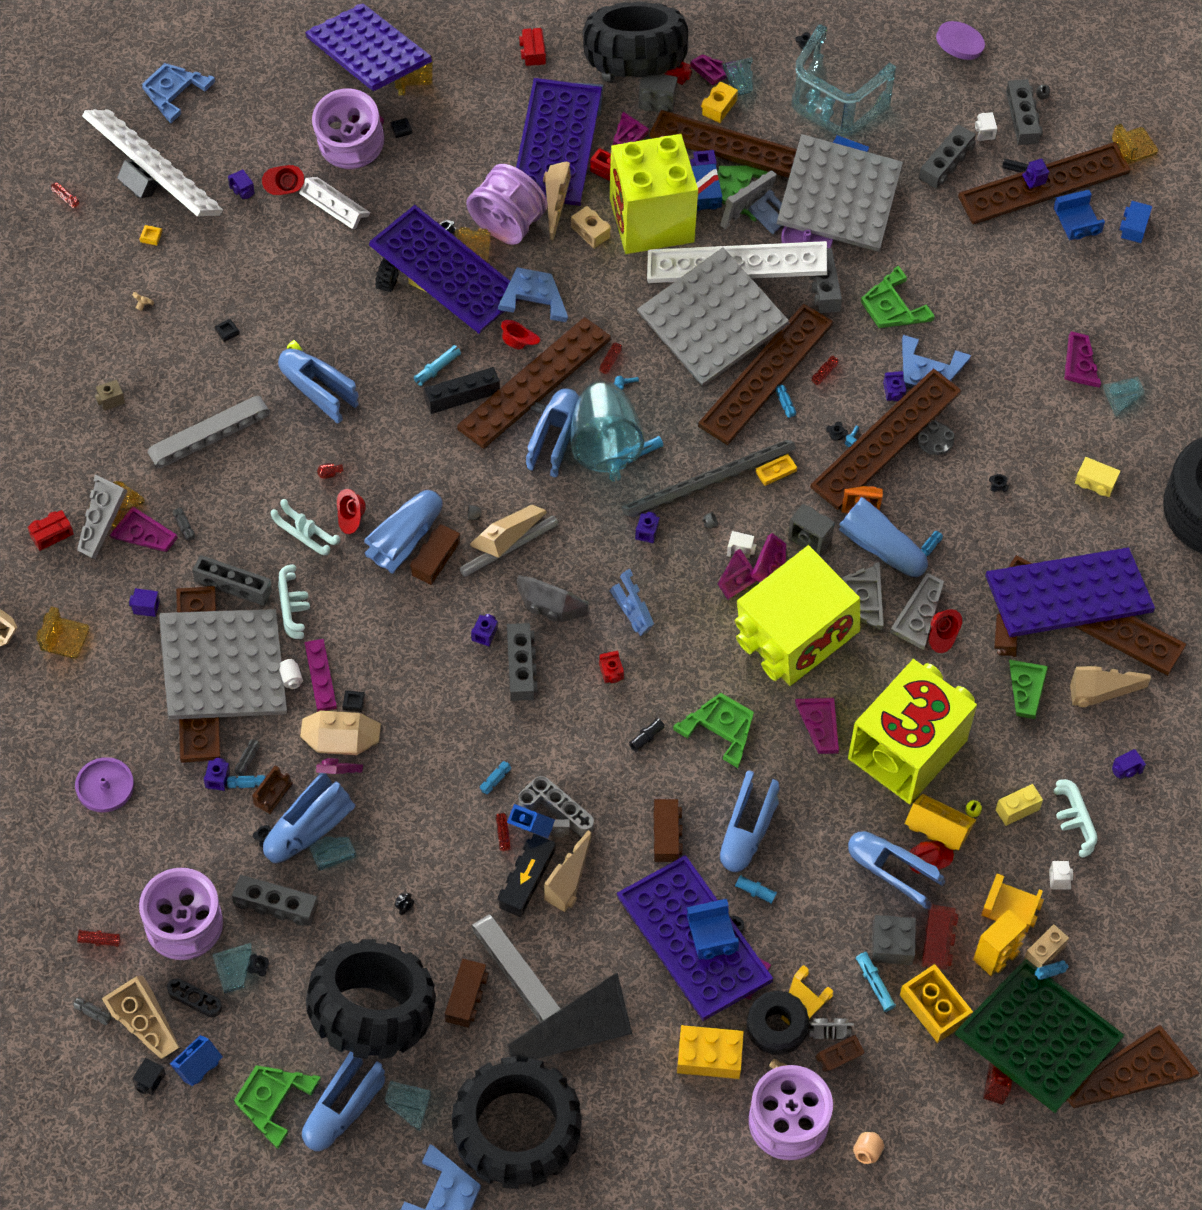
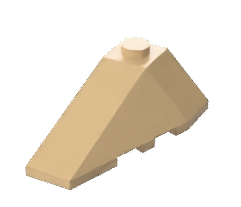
(557, 184)
(505, 532)
(1093, 685)
(564, 881)
(142, 1015)

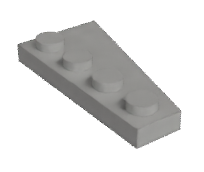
(746, 197)
(104, 505)
(915, 619)

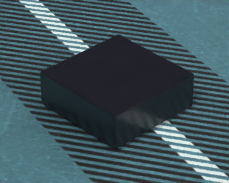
(401, 127)
(227, 330)
(353, 701)

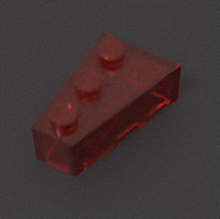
(939, 937)

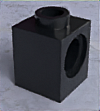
(148, 1077)

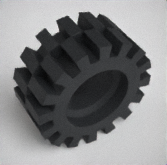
(386, 276)

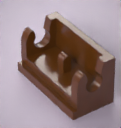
(1003, 641)
(272, 790)
(840, 1053)

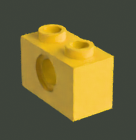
(719, 102)

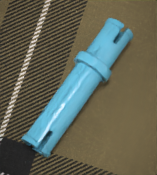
(432, 369)
(871, 974)

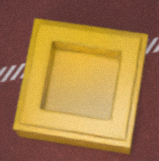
(151, 235)

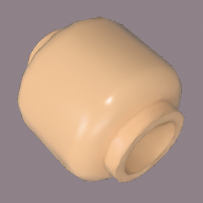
(868, 1147)

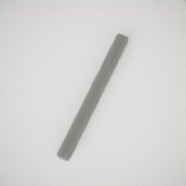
(532, 533)

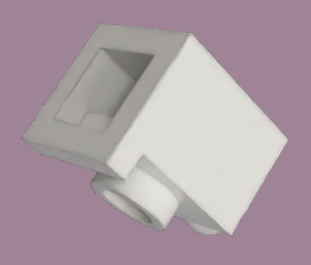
(986, 126)
(743, 542)
(1060, 875)

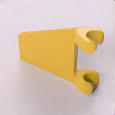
(807, 997)

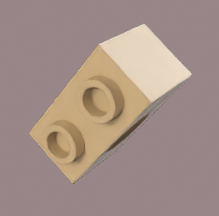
(590, 227)
(1047, 947)

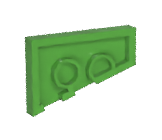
(1027, 687)

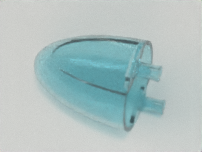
(605, 429)

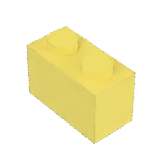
(1097, 477)
(1019, 804)

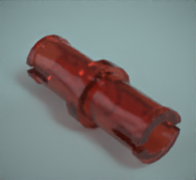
(98, 938)

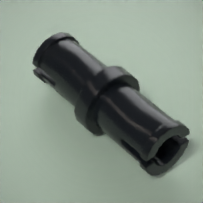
(646, 735)

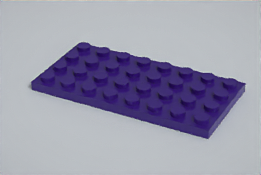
(368, 47)
(559, 130)
(443, 267)
(1069, 592)
(660, 912)

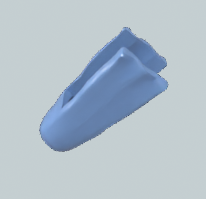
(302, 368)
(558, 414)
(400, 533)
(879, 536)
(308, 819)
(738, 843)
(873, 852)
(325, 1124)

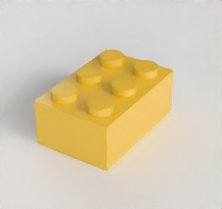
(1000, 943)
(935, 1003)
(710, 1052)

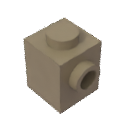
(109, 395)

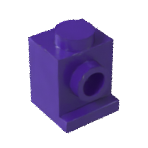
(703, 158)
(1036, 173)
(241, 184)
(894, 385)
(647, 527)
(484, 629)
(1128, 765)
(218, 779)

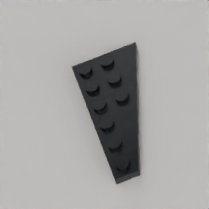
(583, 1022)

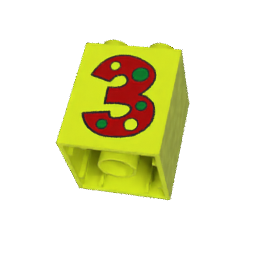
(653, 193)
(797, 616)
(912, 730)

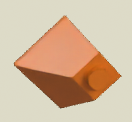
(852, 496)

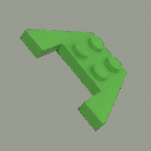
(735, 178)
(888, 308)
(725, 719)
(264, 1094)

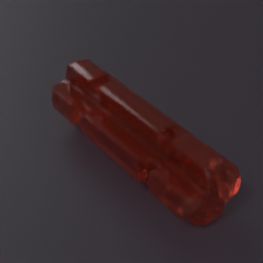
(65, 195)
(610, 358)
(825, 370)
(503, 833)

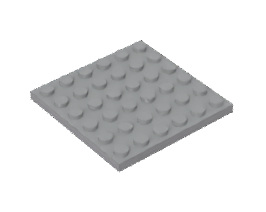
(839, 192)
(713, 316)
(222, 664)

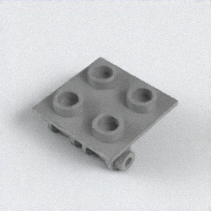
(840, 1024)

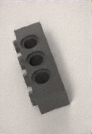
(1023, 112)
(947, 156)
(827, 288)
(232, 580)
(521, 689)
(287, 897)

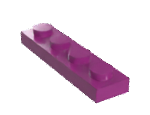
(320, 675)

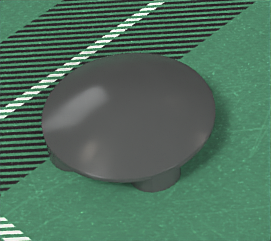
(936, 438)

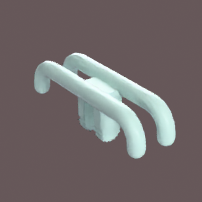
(304, 529)
(289, 603)
(1079, 811)

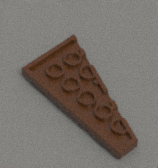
(1142, 1065)

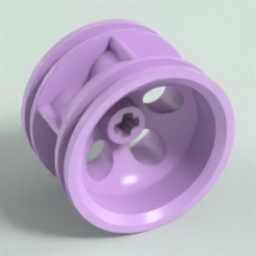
(355, 149)
(507, 203)
(169, 889)
(794, 1142)

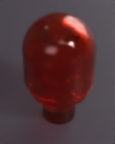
(329, 470)

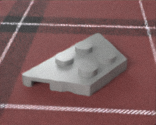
(867, 586)

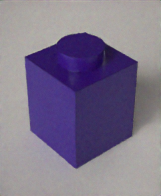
(144, 602)

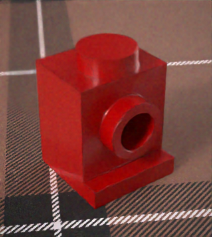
(682, 73)
(611, 667)

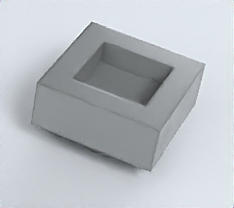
(561, 828)

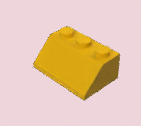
(939, 822)

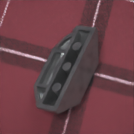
(550, 600)

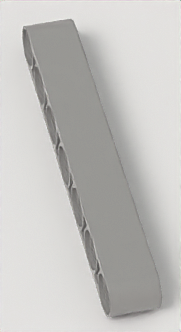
(208, 431)
(515, 968)

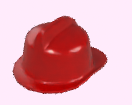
(283, 180)
(517, 335)
(350, 510)
(944, 630)
(933, 853)

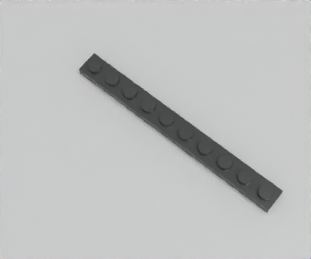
(703, 480)

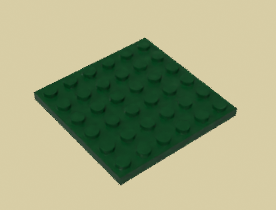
(1039, 1035)

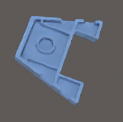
(168, 83)
(534, 287)
(917, 367)
(632, 606)
(454, 1187)

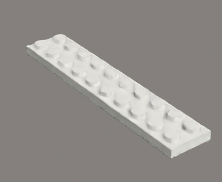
(153, 162)
(755, 260)

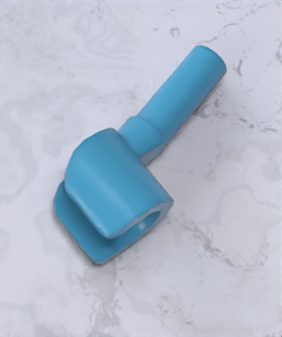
(620, 381)
(850, 440)

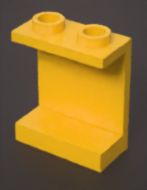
(1017, 901)

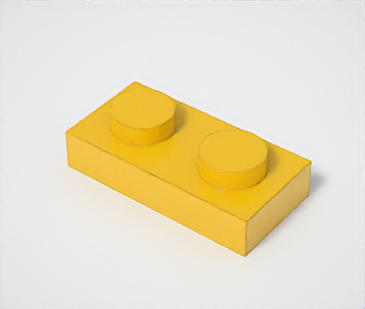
(776, 469)

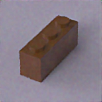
(435, 554)
(667, 830)
(466, 993)

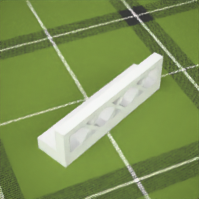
(333, 201)

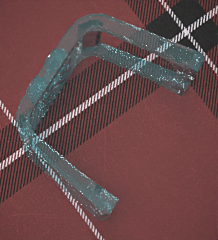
(804, 78)

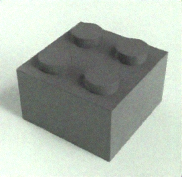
(657, 93)
(811, 529)
(893, 940)

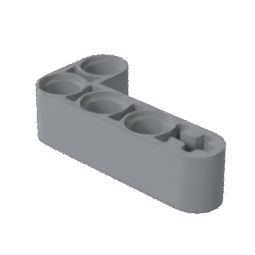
(559, 808)

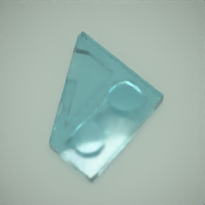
(740, 75)
(1123, 393)
(331, 851)
(233, 966)
(408, 1102)

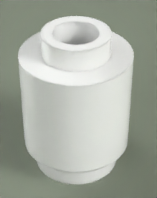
(290, 674)

